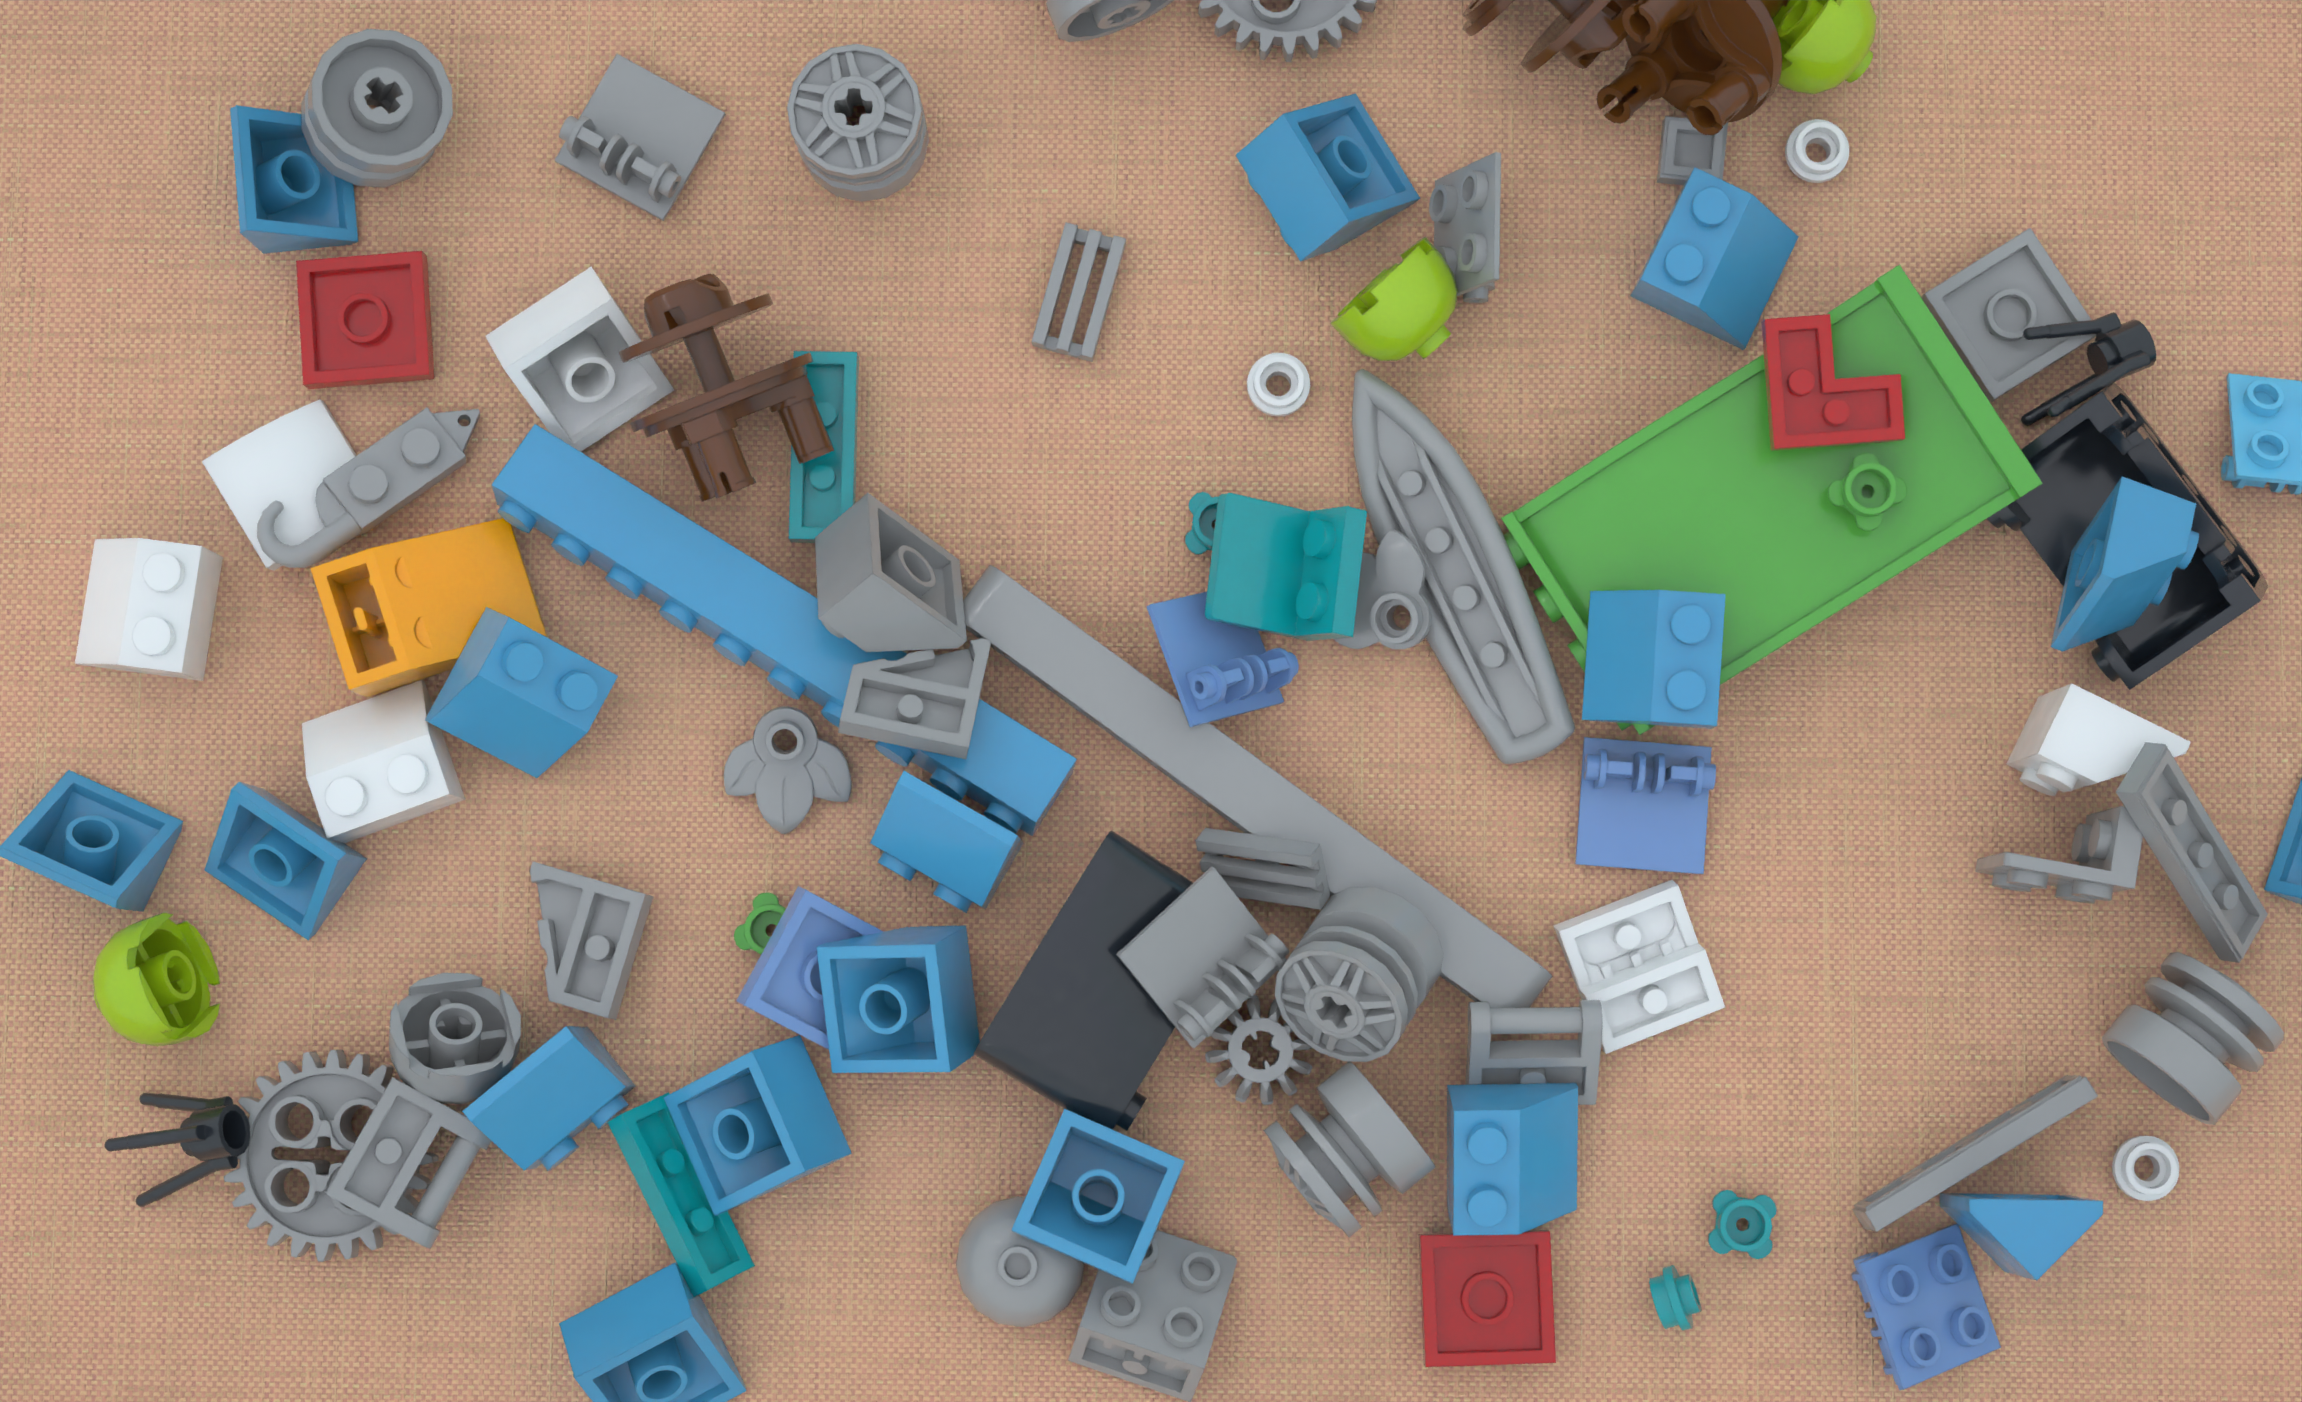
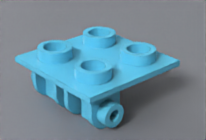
(2264, 433)

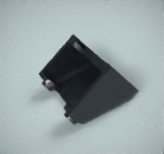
(2079, 468)
(1077, 1014)

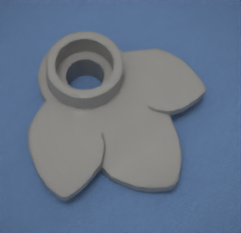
(1386, 582)
(787, 778)

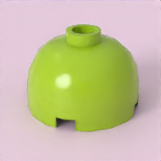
(1824, 42)
(1402, 307)
(155, 982)

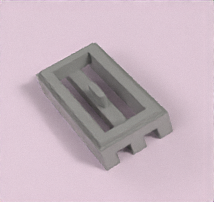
(1093, 241)
(1264, 877)

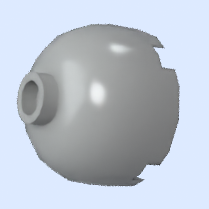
(454, 1037)
(1011, 1275)

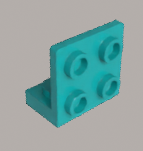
(1285, 568)

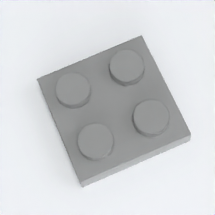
(1992, 305)

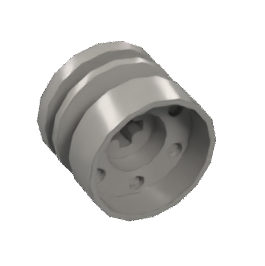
(888, 143)
(1359, 974)
(2199, 1029)
(1348, 1149)

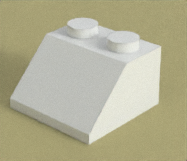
(570, 365)
(149, 607)
(2081, 741)
(378, 764)

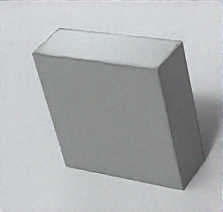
(1687, 148)

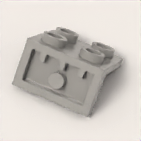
(2107, 858)
(1161, 1323)

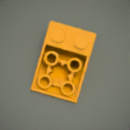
(415, 602)

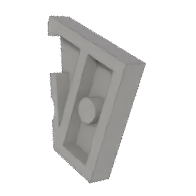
(918, 700)
(588, 938)

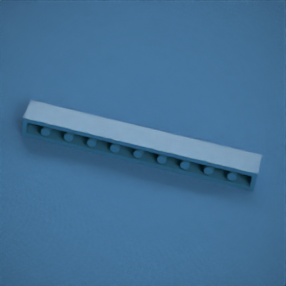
(753, 616)

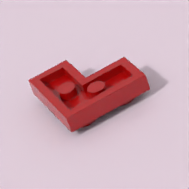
(1812, 406)

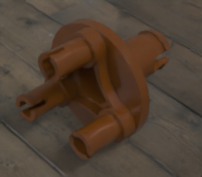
(1699, 56)

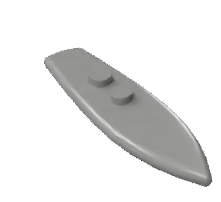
(1476, 596)

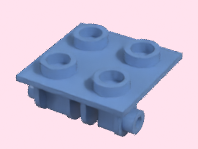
(1218, 665)
(1644, 805)
(1925, 1306)

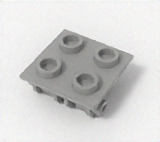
(639, 137)
(1468, 225)
(1203, 957)

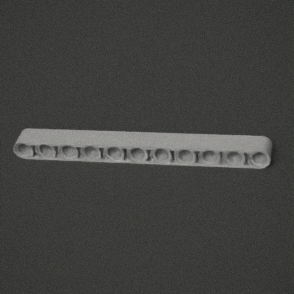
(1234, 779)

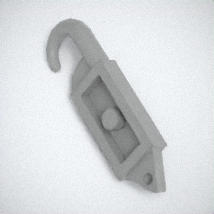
(375, 484)

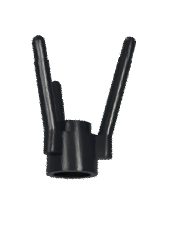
(2115, 354)
(212, 1134)

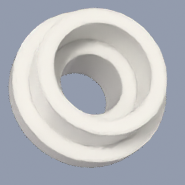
(1821, 133)
(1282, 365)
(2164, 1168)

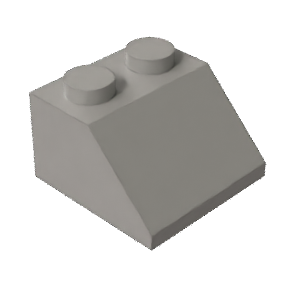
(887, 583)

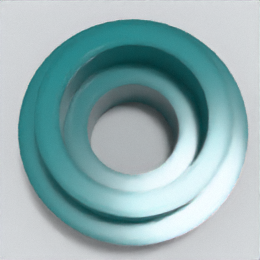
(1675, 1298)

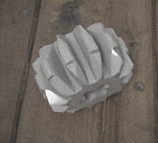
(1239, 1058)

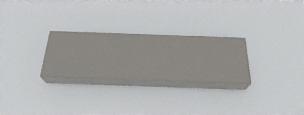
(2191, 852)
(1973, 1152)

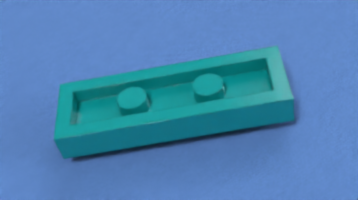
(827, 484)
(701, 1243)

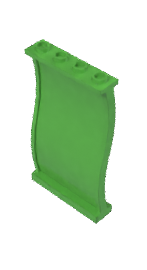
(1718, 512)

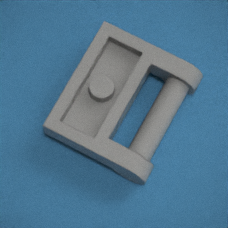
(1536, 1059)
(391, 1152)

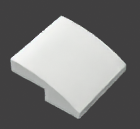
(281, 464)
(1640, 965)

